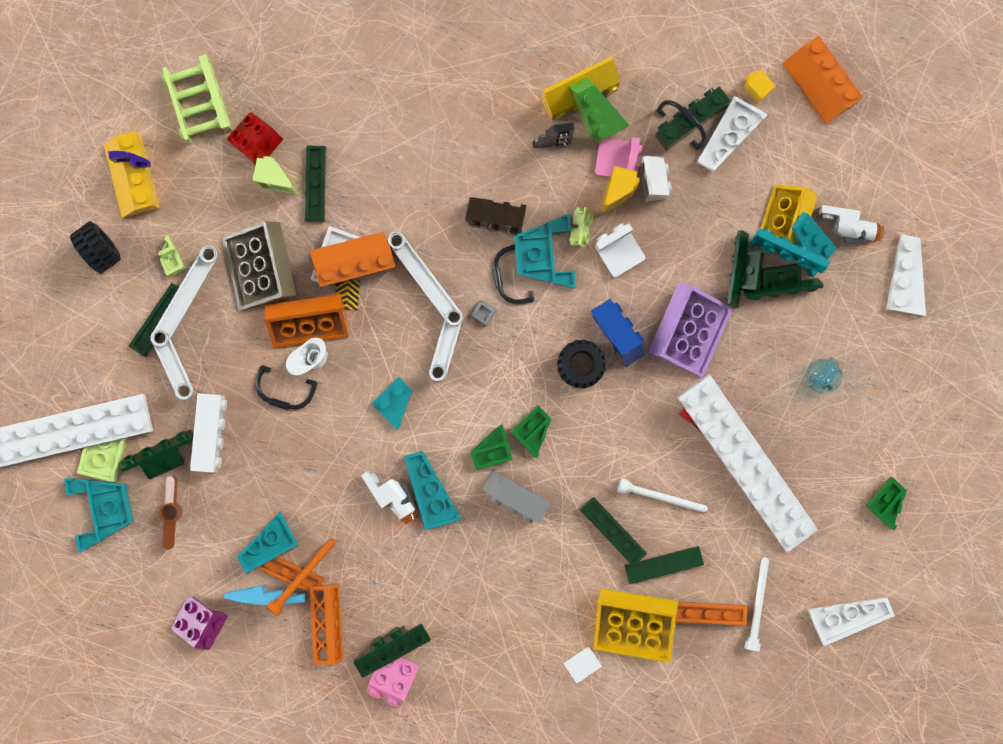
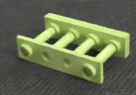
(210, 85)

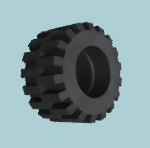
(95, 247)
(593, 352)

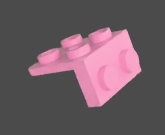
(619, 154)
(393, 681)

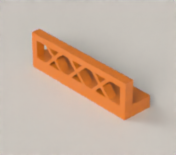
(333, 624)

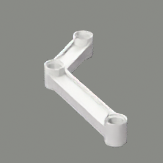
(438, 297)
(173, 317)

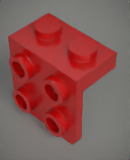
(254, 138)

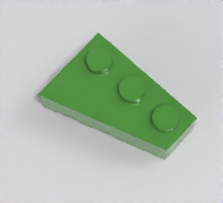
(596, 111)

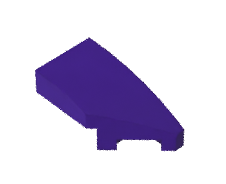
(123, 156)

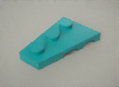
(812, 237)
(268, 545)

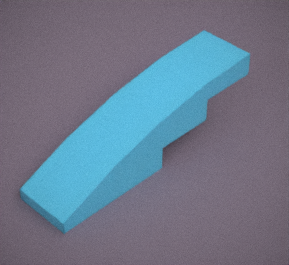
(260, 596)

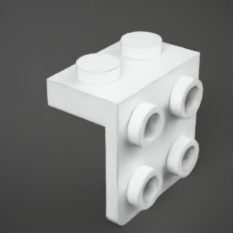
(619, 250)

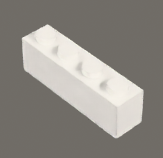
(207, 433)

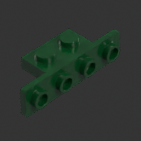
(745, 269)
(783, 280)
(160, 457)
(391, 647)

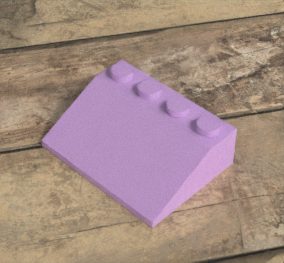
(690, 329)

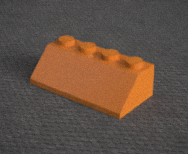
(822, 80)
(352, 259)
(304, 319)

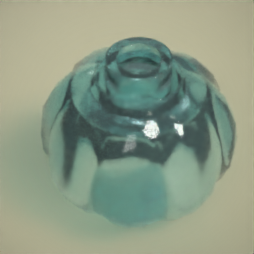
(824, 375)

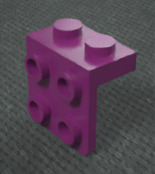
(198, 624)

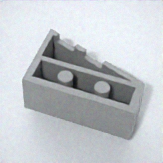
(515, 497)

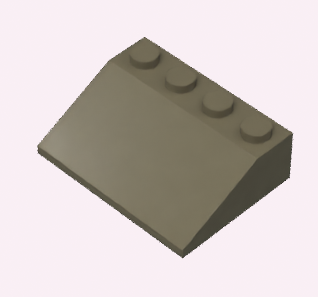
(259, 265)

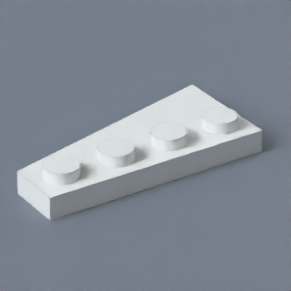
(732, 129)
(907, 281)
(844, 619)

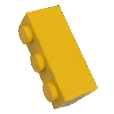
(620, 187)
(785, 208)

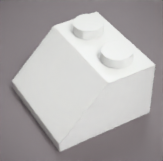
(654, 178)

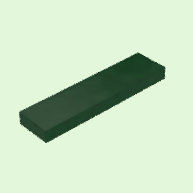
(315, 183)
(142, 341)
(613, 531)
(664, 564)

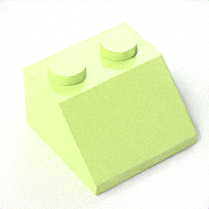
(272, 177)

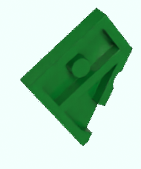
(532, 430)
(492, 450)
(888, 502)

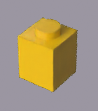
(758, 85)

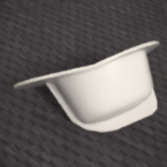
(308, 357)

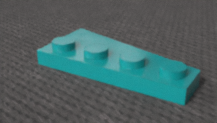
(772, 244)
(432, 500)

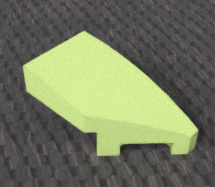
(171, 259)

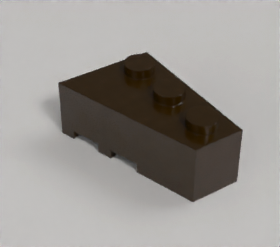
(495, 215)

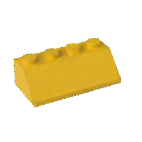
(559, 99)
(132, 186)

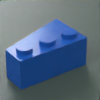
(619, 331)

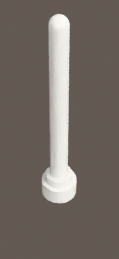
(626, 487)
(752, 642)

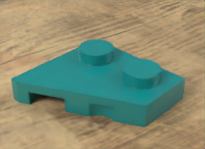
(393, 402)

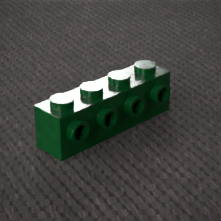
(705, 109)

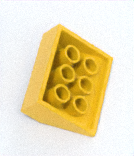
(635, 625)

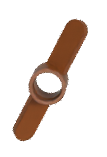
(169, 525)

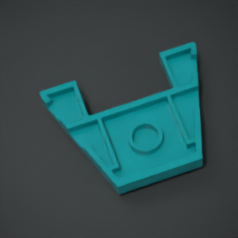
(536, 256)
(108, 506)

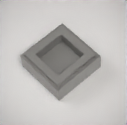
(483, 313)

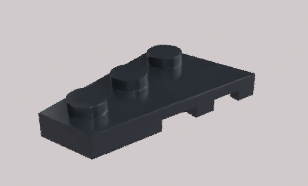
(557, 135)

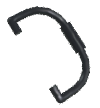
(689, 116)
(498, 279)
(278, 403)

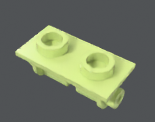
(583, 218)

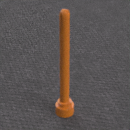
(277, 605)

